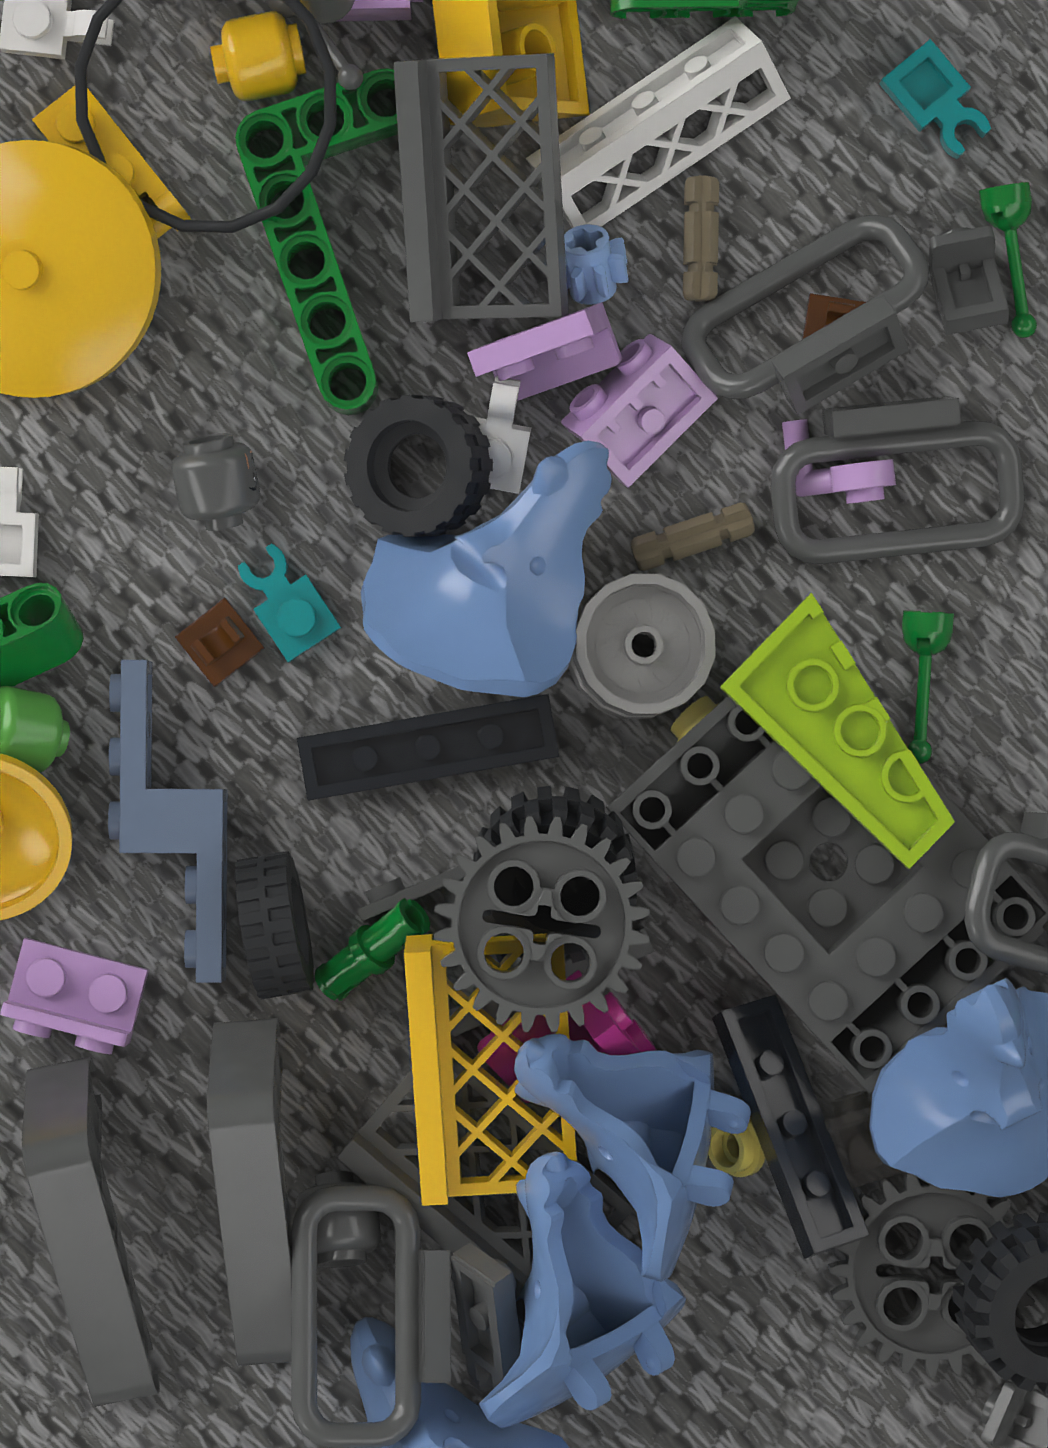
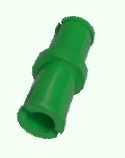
(371, 949)

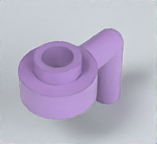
(859, 480)

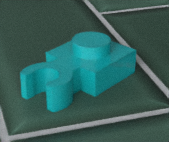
(928, 91)
(293, 612)

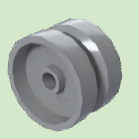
(638, 607)

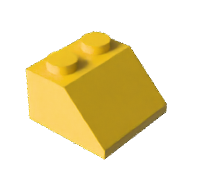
(512, 28)

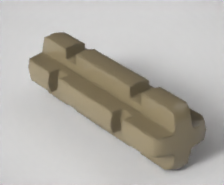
(701, 238)
(692, 536)

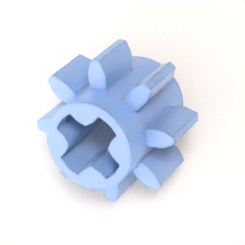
(593, 264)

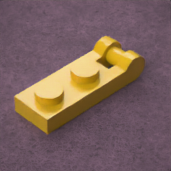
(60, 126)

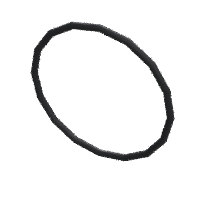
(255, 216)

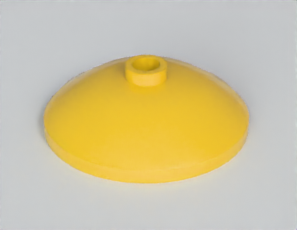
(33, 837)

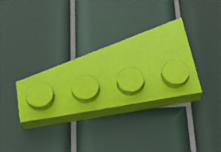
(829, 721)

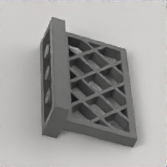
(429, 190)
(391, 1164)

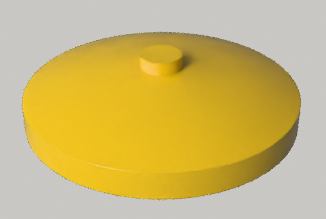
(72, 269)

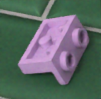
(551, 352)
(639, 407)
(74, 995)

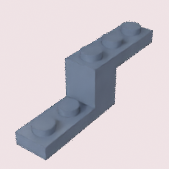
(169, 820)

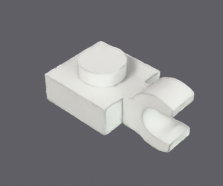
(45, 27)
(506, 439)
(17, 529)

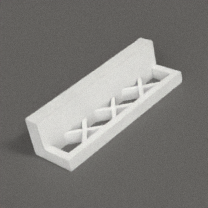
(661, 106)

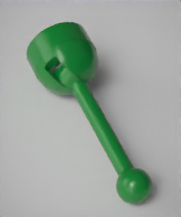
(1007, 209)
(926, 636)

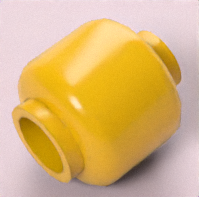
(259, 56)

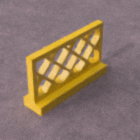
(434, 1074)

